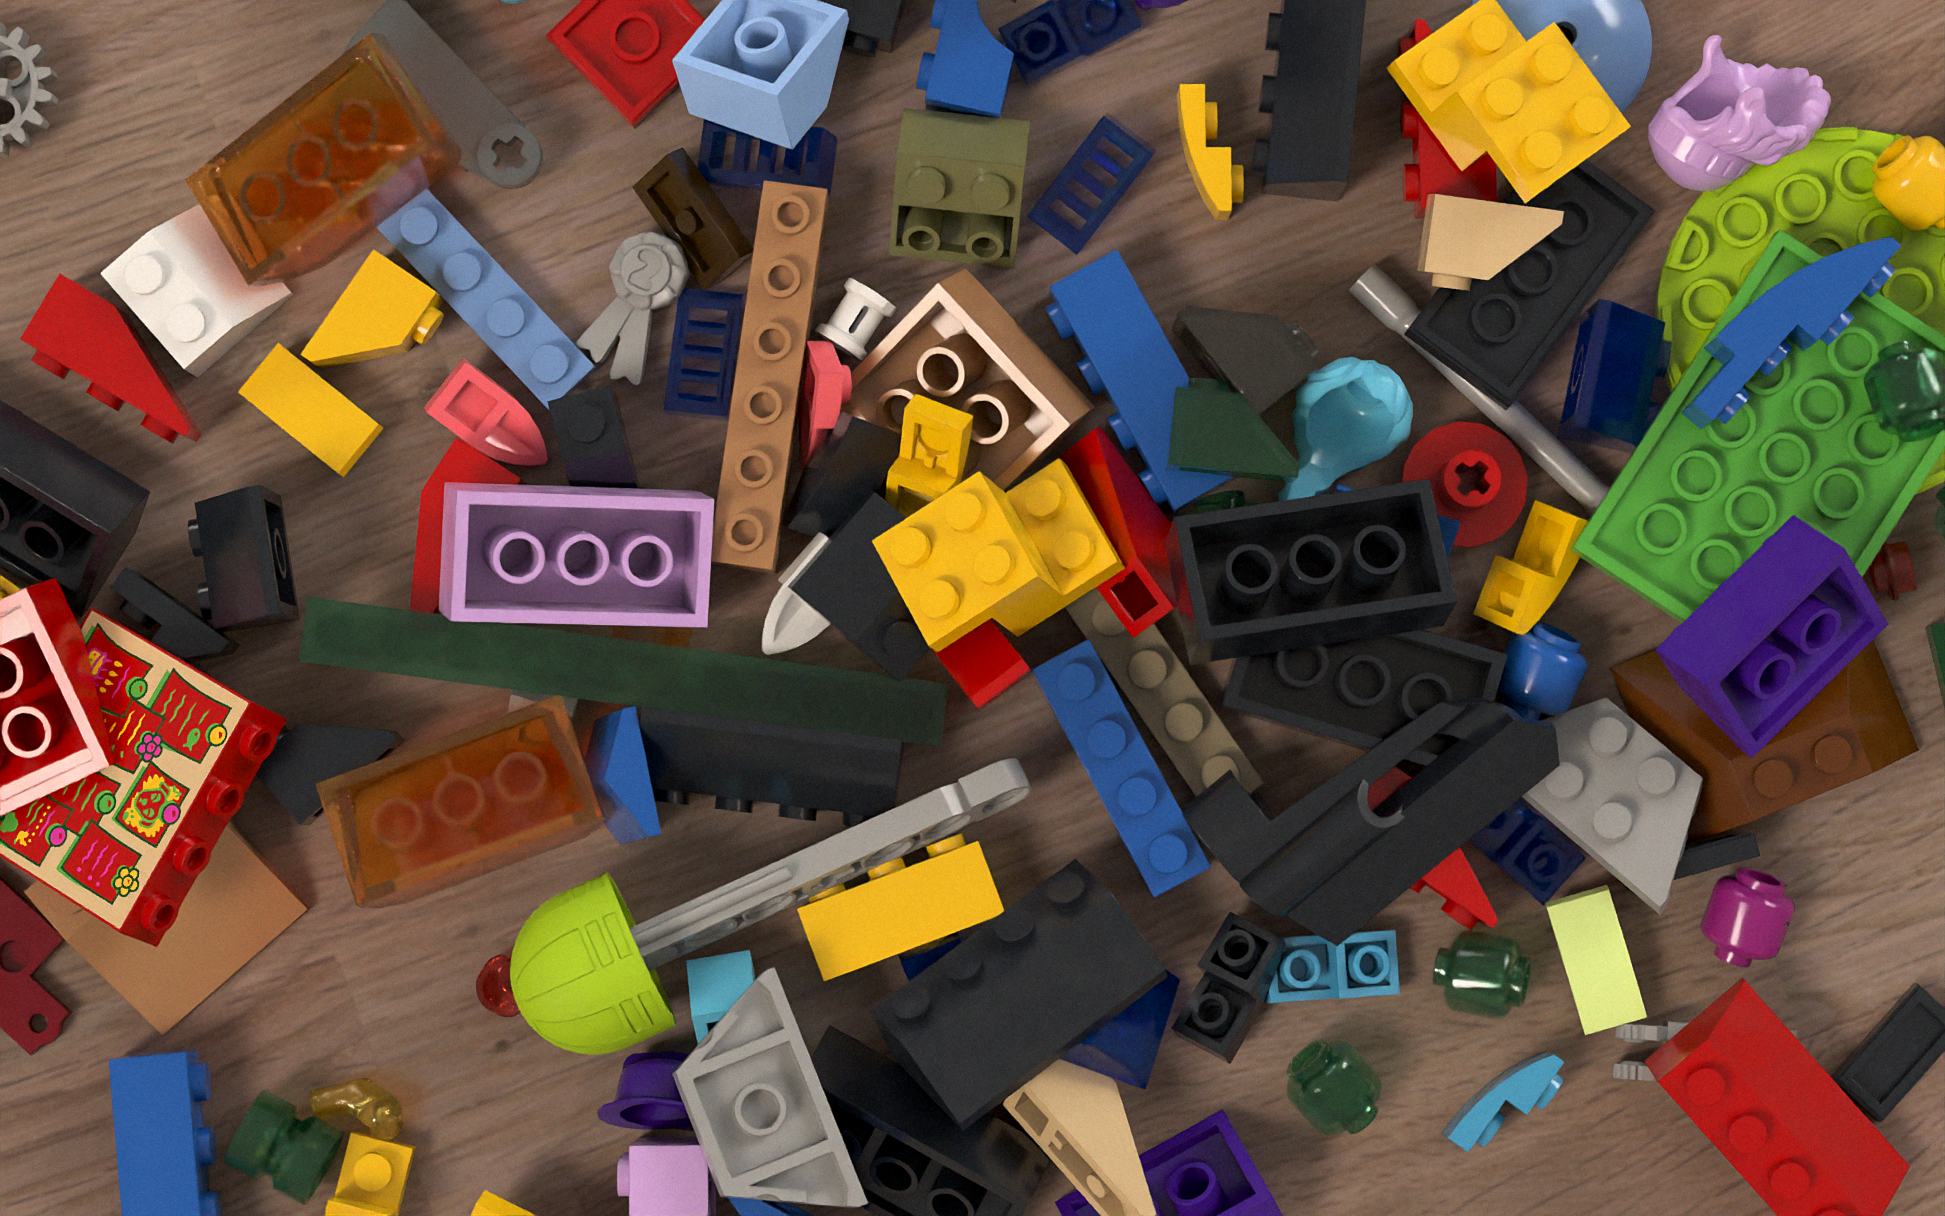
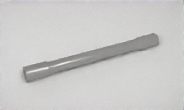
(1399, 310)

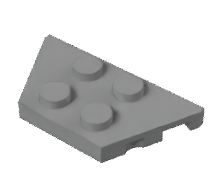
(1620, 797)
(764, 1107)

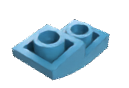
(1320, 970)
(1521, 1086)

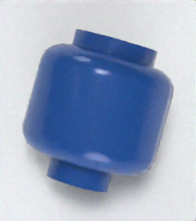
(1542, 671)

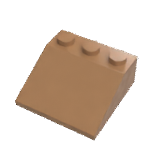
(976, 359)
(220, 927)

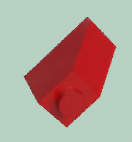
(983, 664)

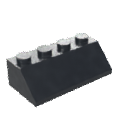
(1310, 98)
(61, 510)
(770, 764)
(1018, 994)
(911, 1151)

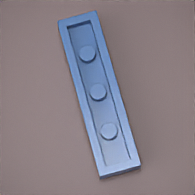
(487, 298)

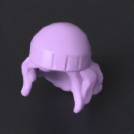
(1733, 119)

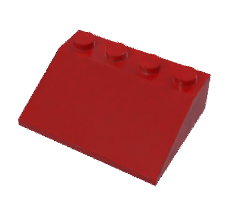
(47, 698)

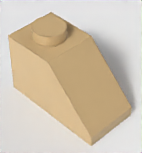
(1478, 237)

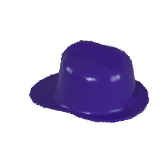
(648, 1094)

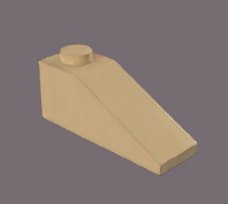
(1086, 1134)

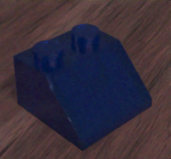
(1613, 377)

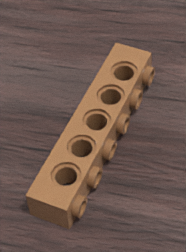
(769, 377)

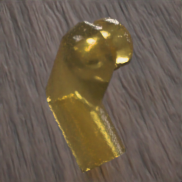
(363, 1100)

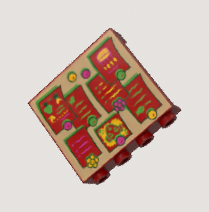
(147, 825)

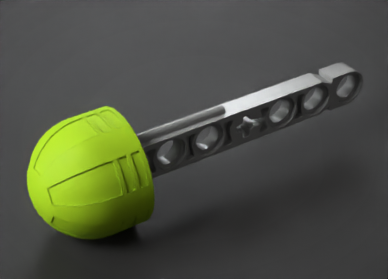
(590, 971)

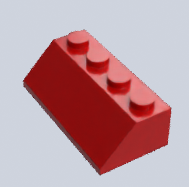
(1776, 1112)

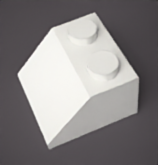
(191, 290)

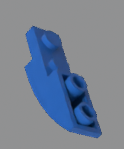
(1803, 309)

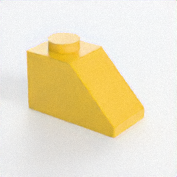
(376, 316)

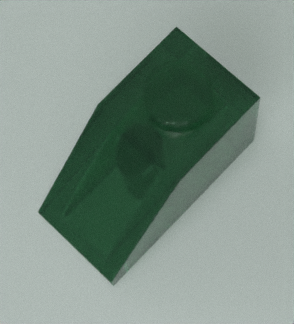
(1223, 436)

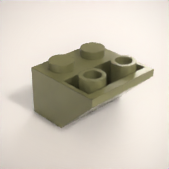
(958, 188)

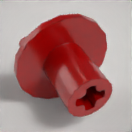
(1472, 478)

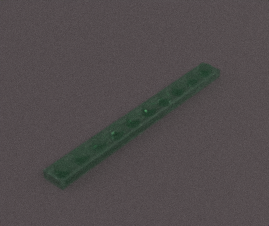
(621, 671)

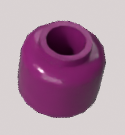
(1747, 916)

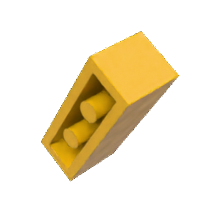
(900, 907)

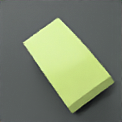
(1596, 959)

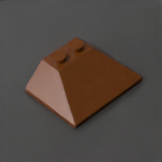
(1833, 740)

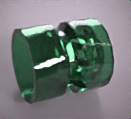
(284, 1147)

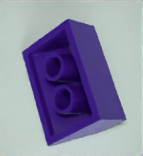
(1773, 634)
(1197, 1175)

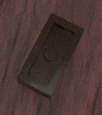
(693, 218)

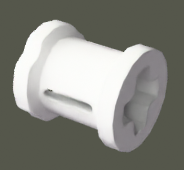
(873, 308)

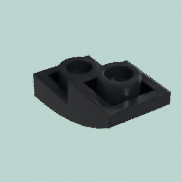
(850, 468)
(1233, 987)

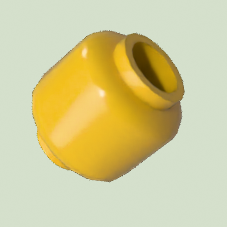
(1912, 181)

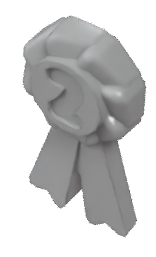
(646, 275)

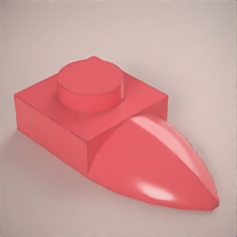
(823, 390)
(487, 417)

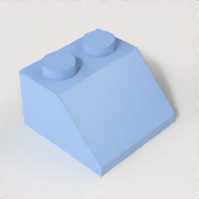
(763, 66)

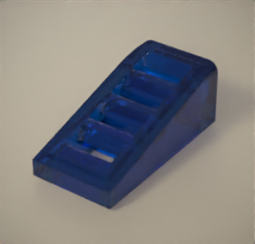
(1125, 140)
(818, 165)
(700, 405)

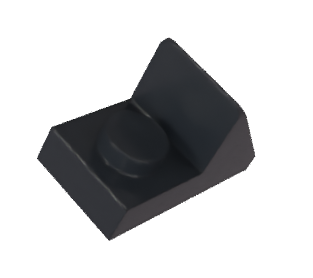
(182, 629)

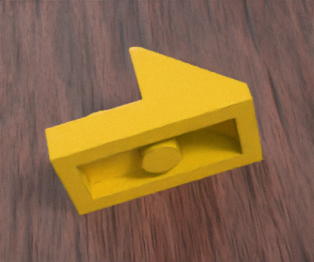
(371, 1177)

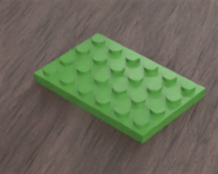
(1800, 446)

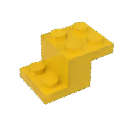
(1508, 97)
(997, 554)

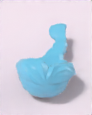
(1344, 421)

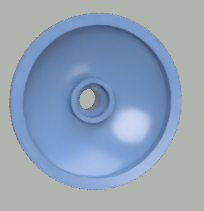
(1607, 35)

